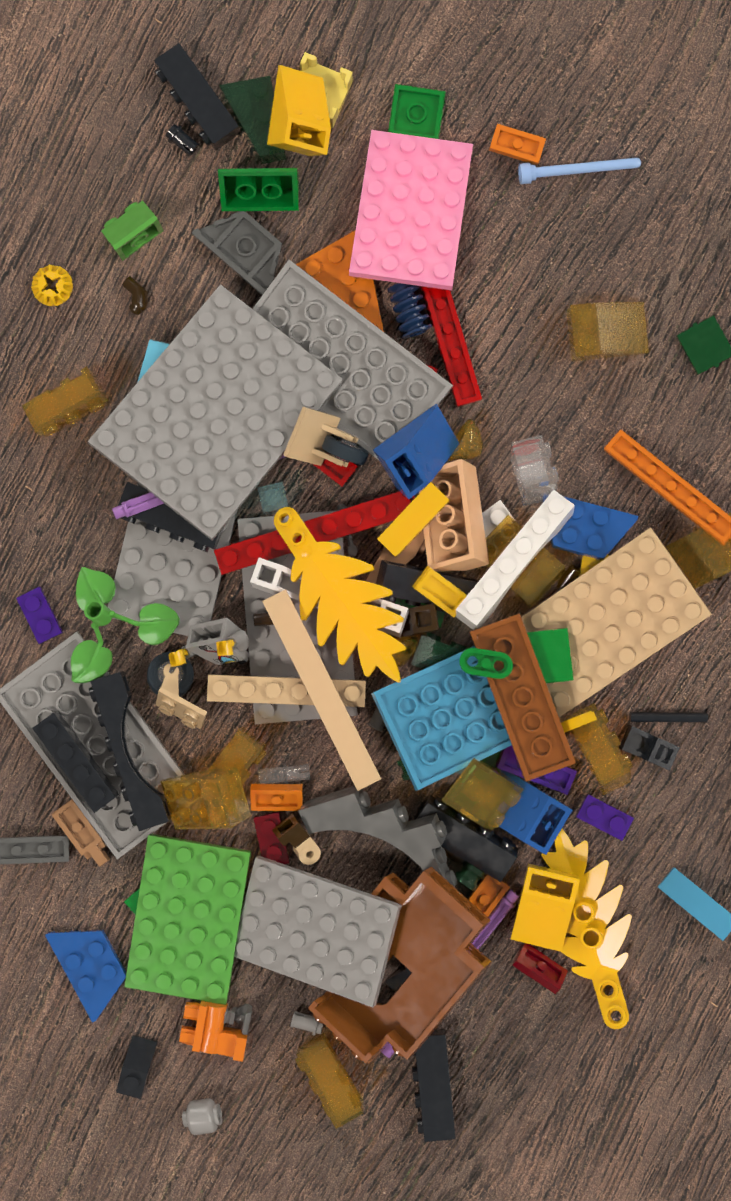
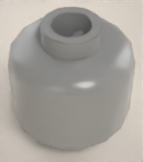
(202, 1116)

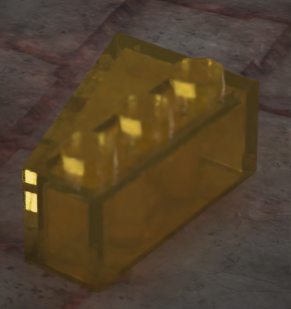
(65, 403)
(601, 751)
(241, 753)
(330, 1081)

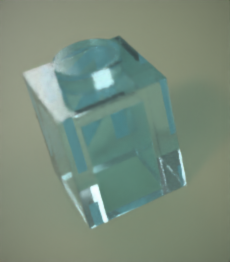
(273, 497)

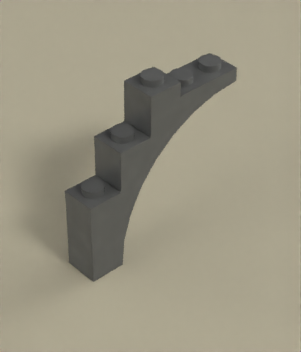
(388, 821)

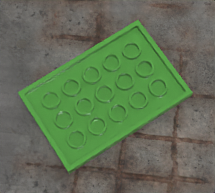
(187, 918)

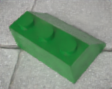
(259, 189)

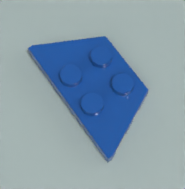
(592, 530)
(90, 966)

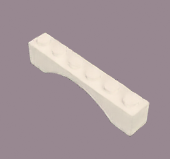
(514, 559)
(275, 578)

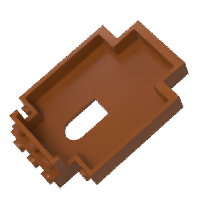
(437, 947)

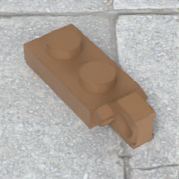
(81, 832)

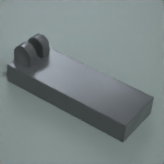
(34, 849)

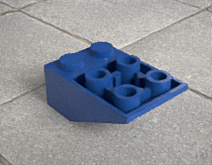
(417, 451)
(535, 817)

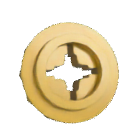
(63, 286)

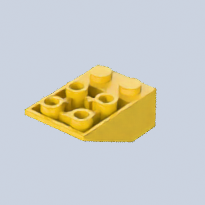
(299, 113)
(545, 907)

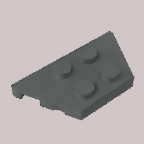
(244, 248)

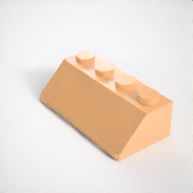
(457, 533)

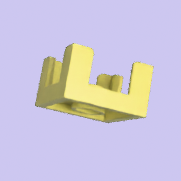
(335, 84)

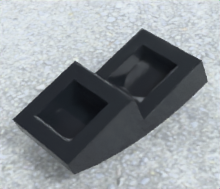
(649, 747)

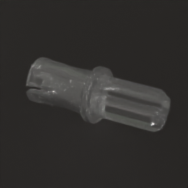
(284, 774)

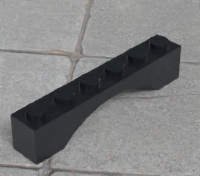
(147, 803)

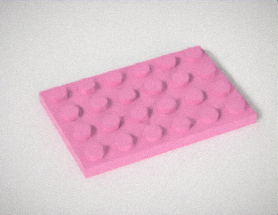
(411, 210)

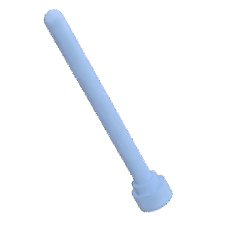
(529, 173)

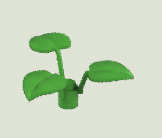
(93, 591)

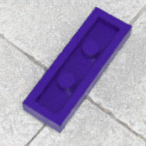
(559, 780)

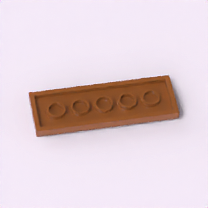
(525, 700)

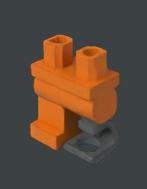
(210, 1034)

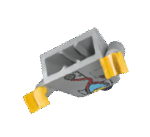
(215, 641)

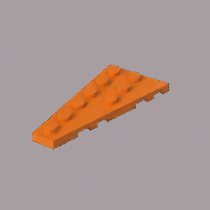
(331, 269)

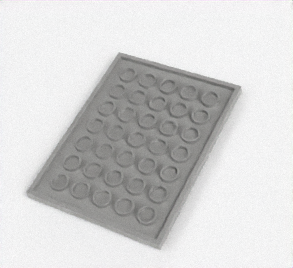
(214, 412)

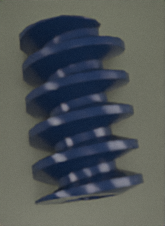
(409, 309)

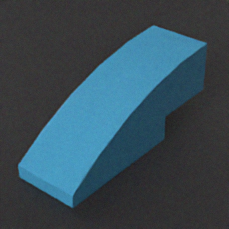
(697, 903)

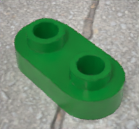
(485, 663)

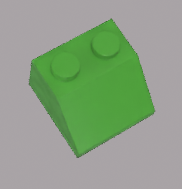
(132, 229)

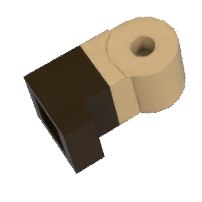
(303, 845)

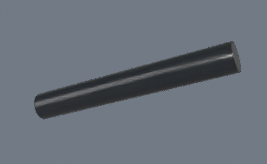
(690, 717)

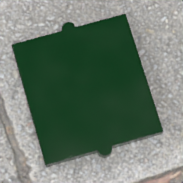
(705, 345)

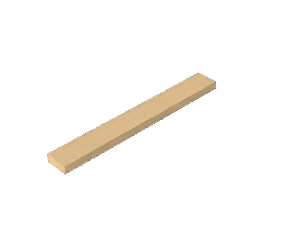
(321, 690)

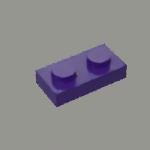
(39, 615)
(604, 817)

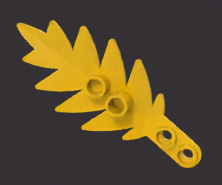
(341, 598)
(594, 942)

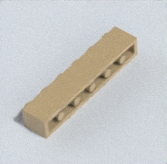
(277, 690)

